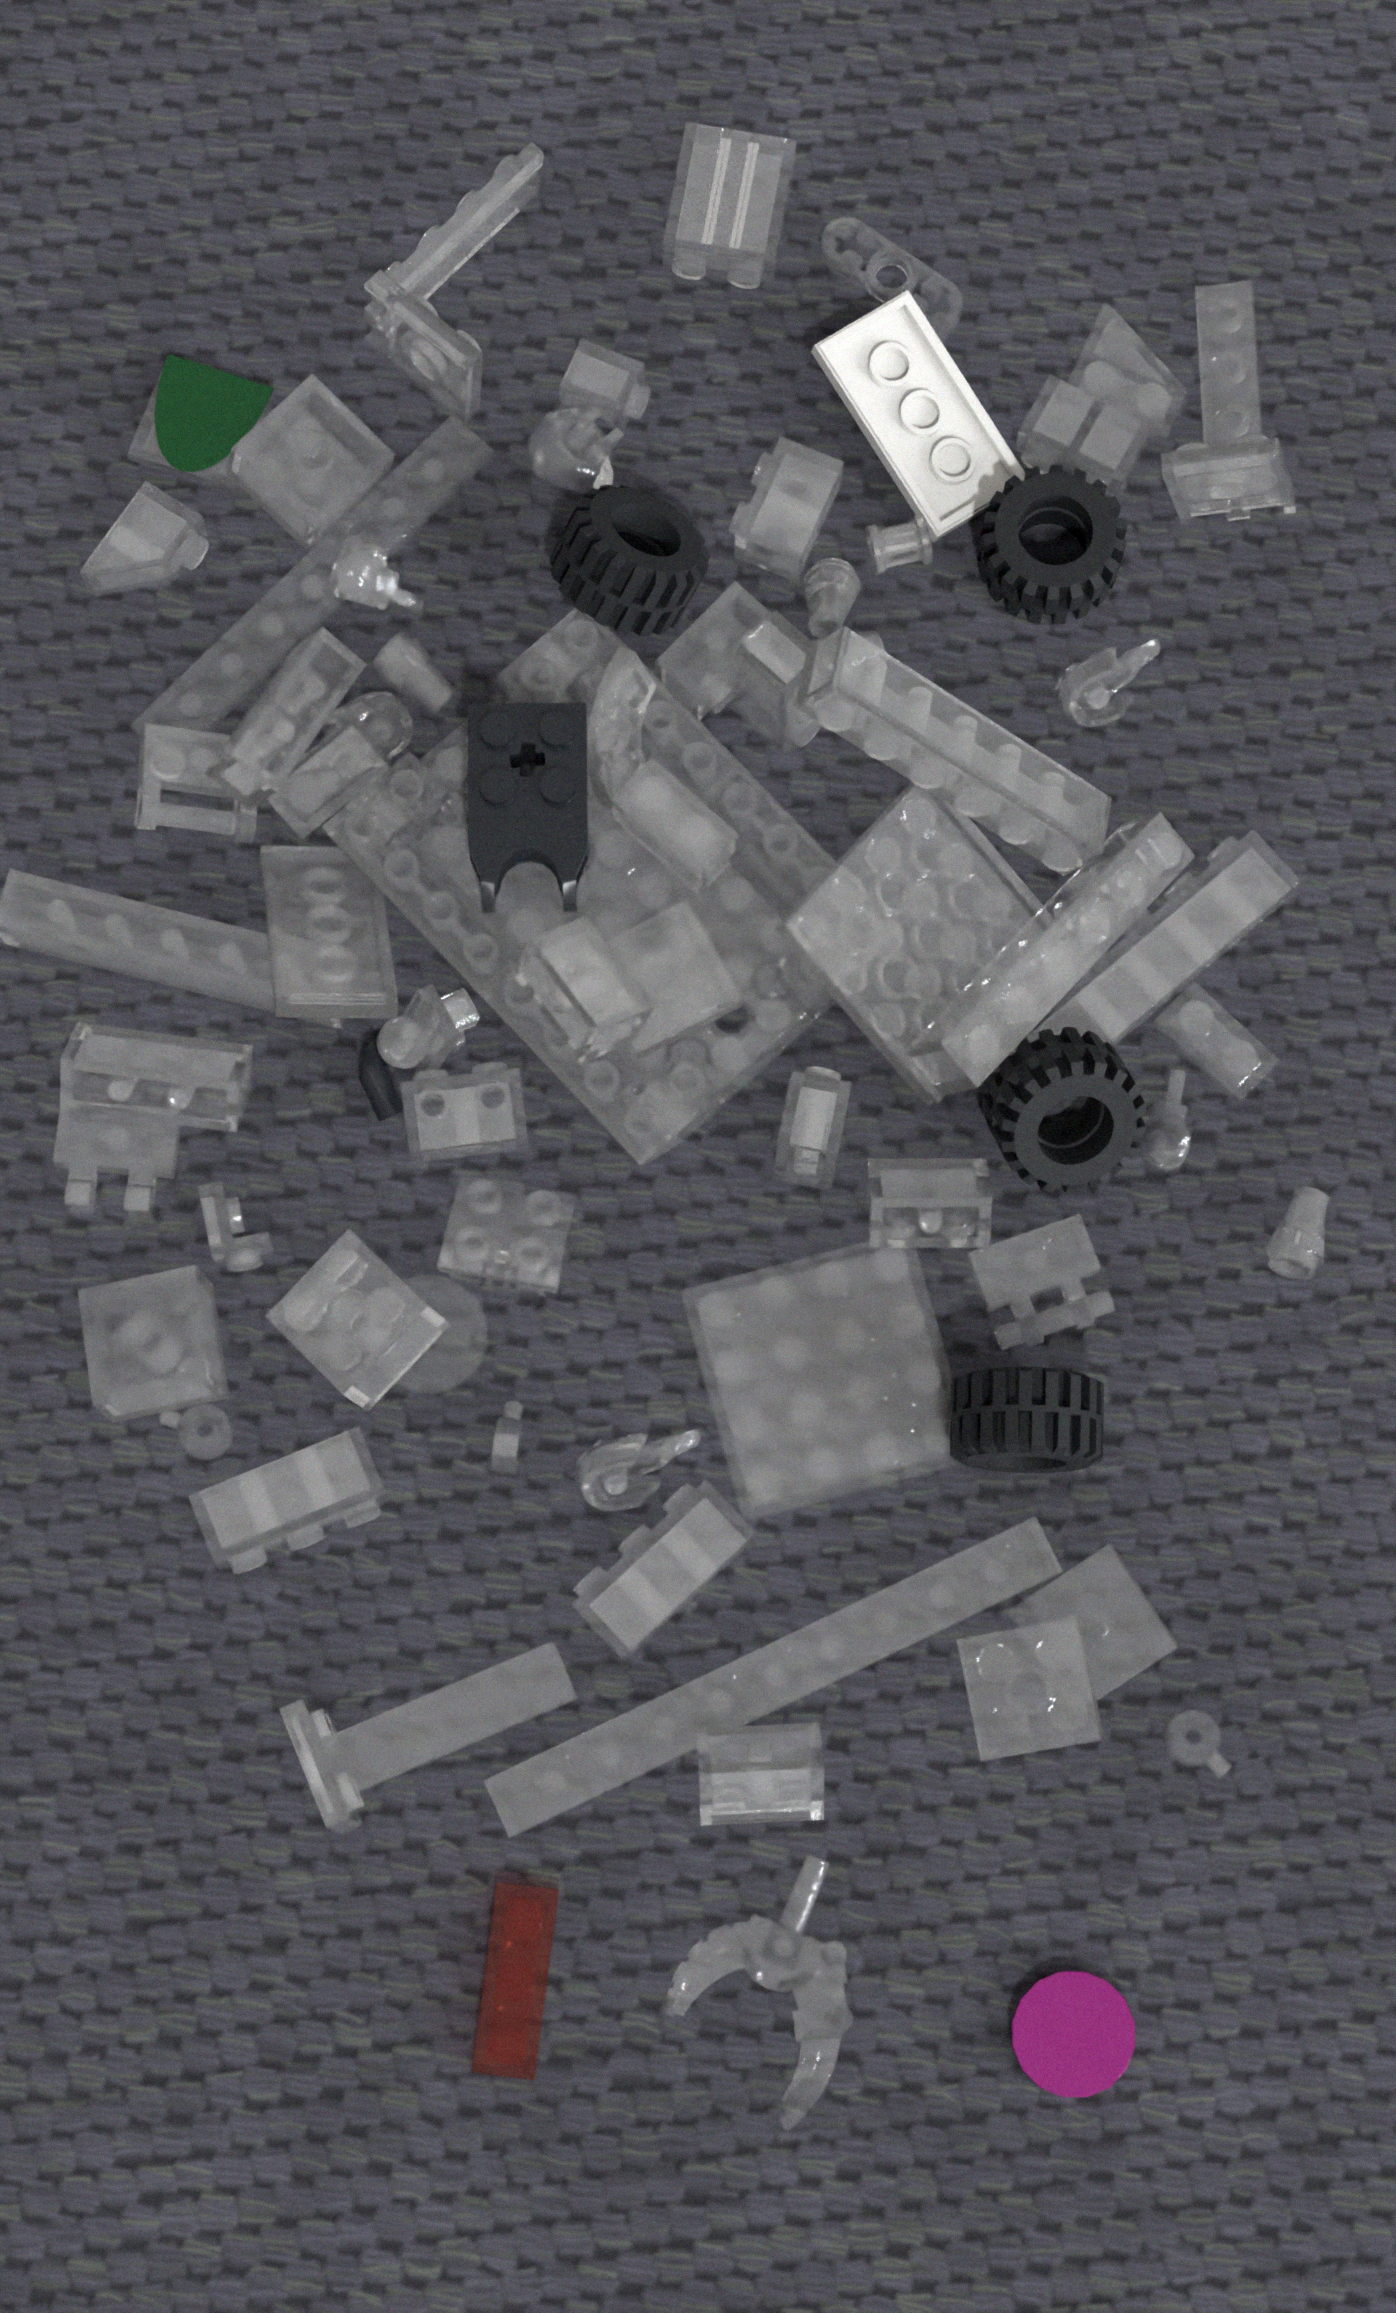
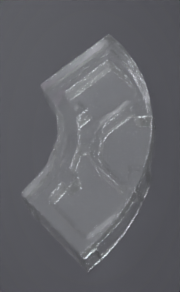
(616, 725)

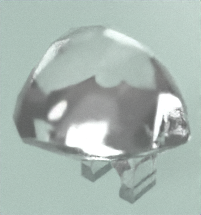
(572, 450)

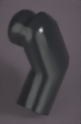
(377, 1082)

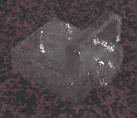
(224, 1219)

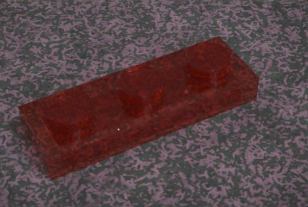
(515, 1981)

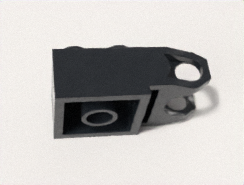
(534, 816)

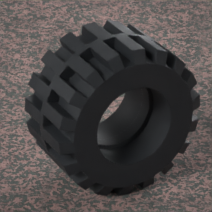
(1062, 502)
(629, 560)
(1085, 1143)
(1027, 1420)

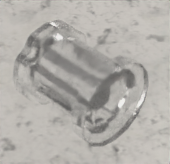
(899, 544)

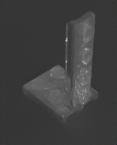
(407, 326)
(1236, 463)
(421, 1730)

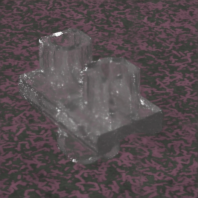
(427, 1029)

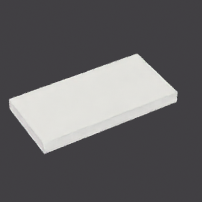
(918, 414)

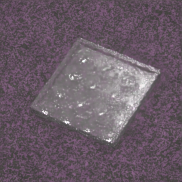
(908, 922)
(823, 1376)

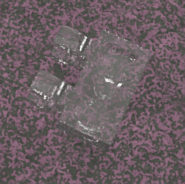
(114, 1145)

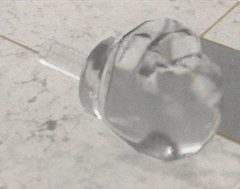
(365, 579)
(1166, 1135)

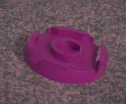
(1073, 2034)

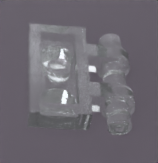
(1035, 1264)

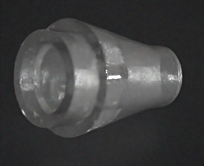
(830, 594)
(412, 672)
(1299, 1238)

